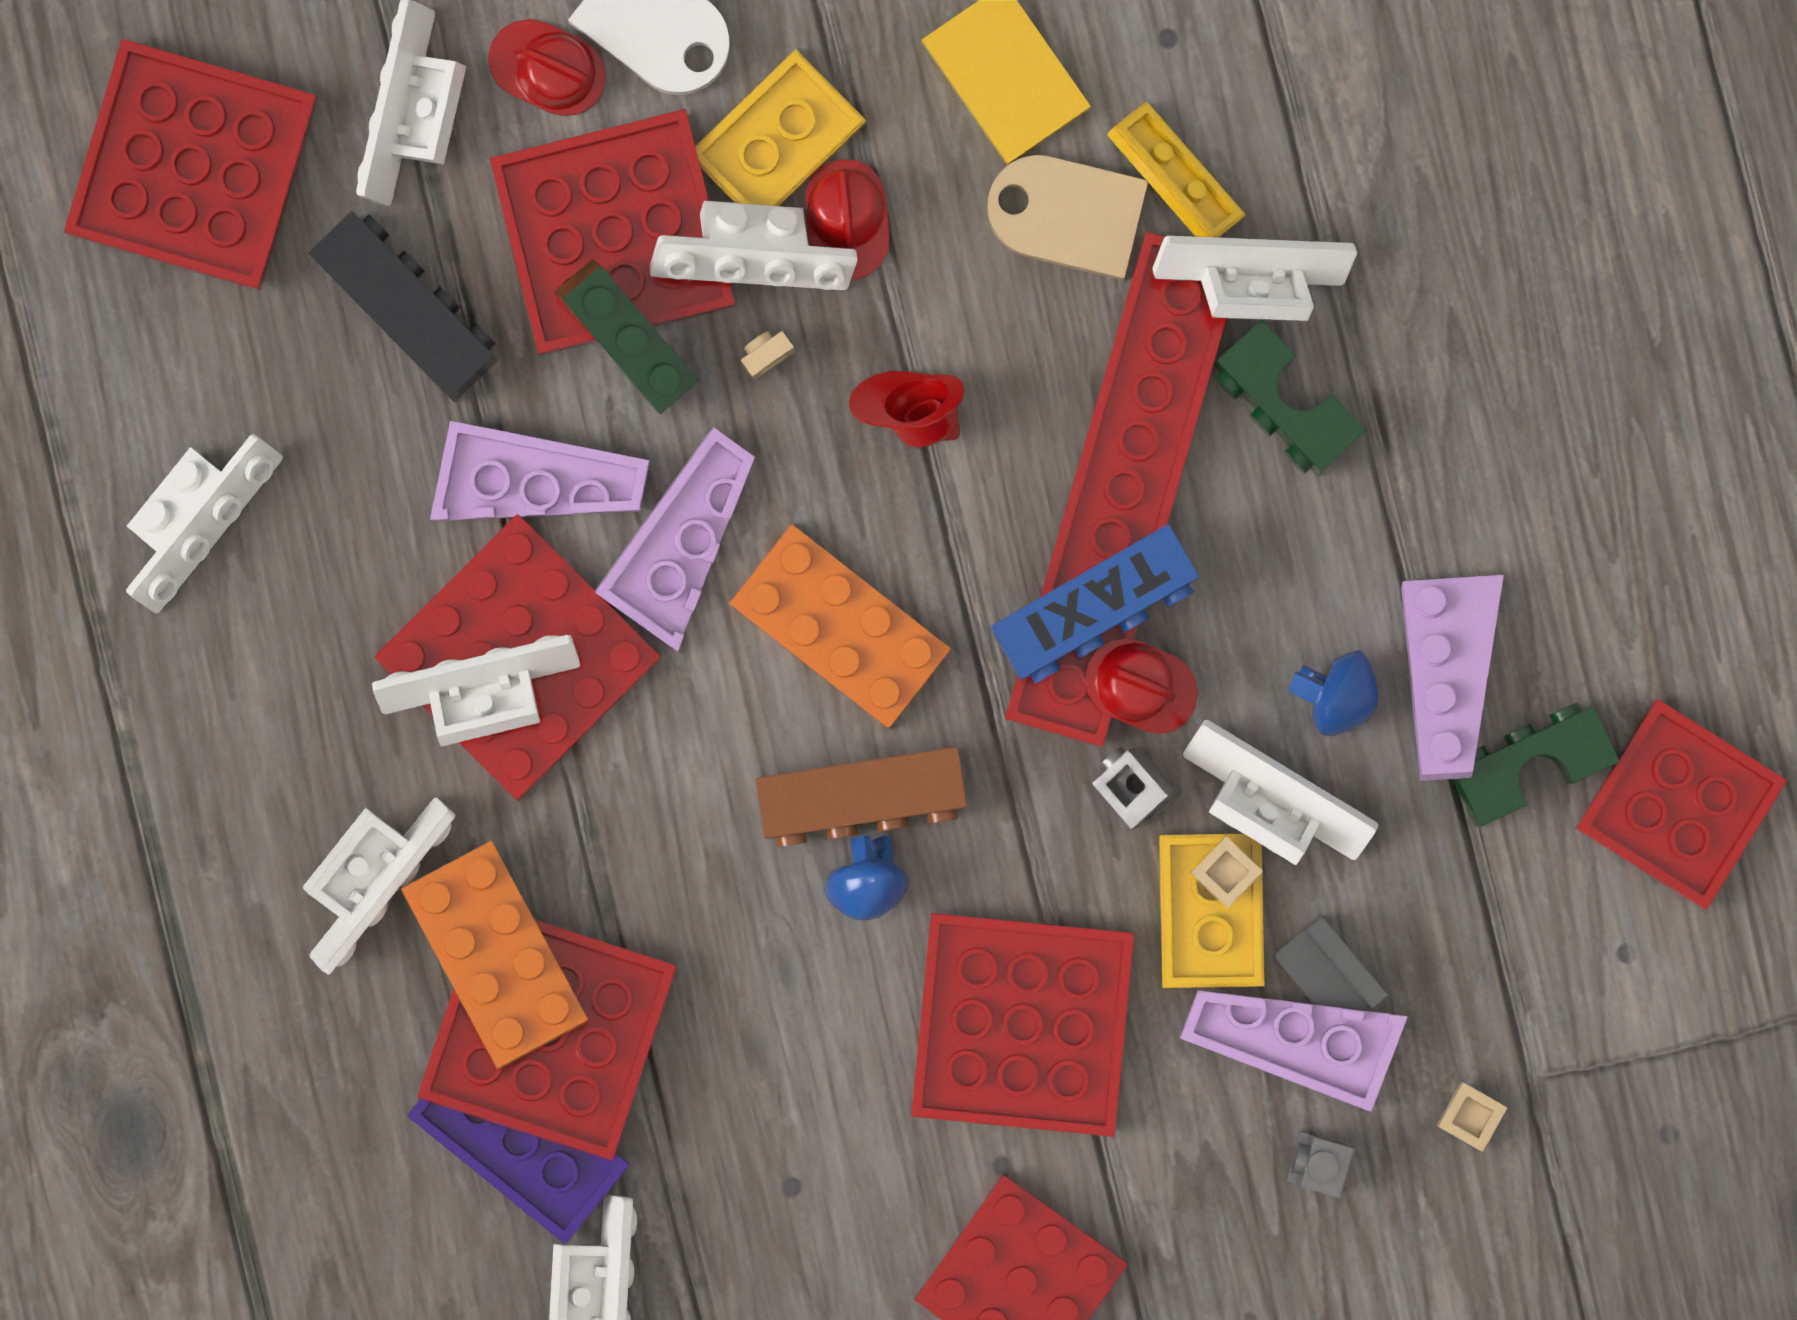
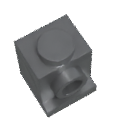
(1116, 787)
(1319, 1164)

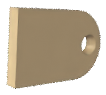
(1072, 214)

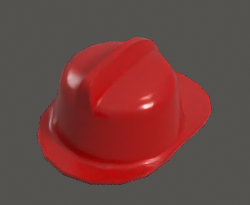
(547, 67)
(849, 212)
(912, 404)
(1141, 685)

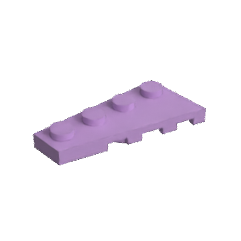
(508, 473)
(671, 553)
(1449, 658)
(1306, 1043)

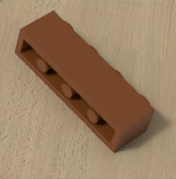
(861, 794)

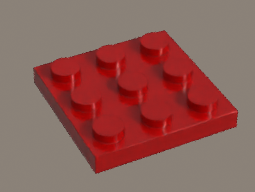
(1680, 804)
(1020, 1264)

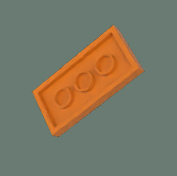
(840, 626)
(494, 955)

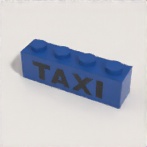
(1095, 603)

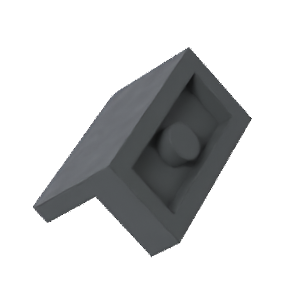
(1328, 969)

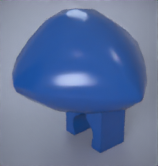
(1343, 697)
(869, 884)

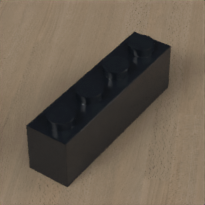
(403, 306)

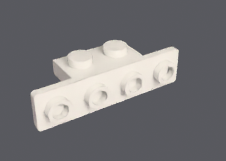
(412, 106)
(753, 248)
(1255, 274)
(192, 513)
(480, 692)
(1273, 801)
(366, 873)
(595, 1279)

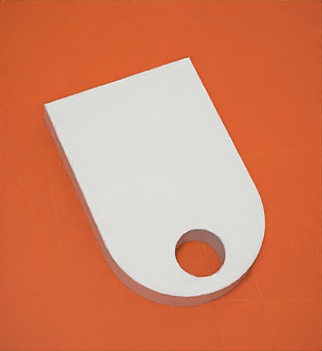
(655, 37)

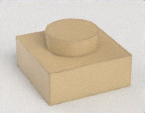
(766, 353)
(1226, 872)
(1471, 1116)

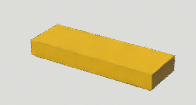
(1175, 173)

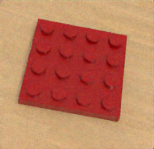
(190, 164)
(609, 203)
(510, 599)
(1022, 1024)
(577, 1084)

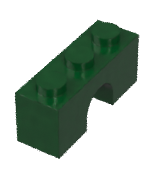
(626, 336)
(1312, 435)
(1572, 742)

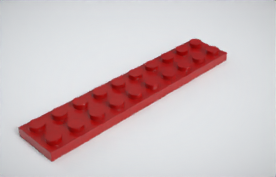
(1126, 466)

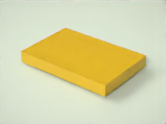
(1006, 76)
(778, 135)
(1200, 936)

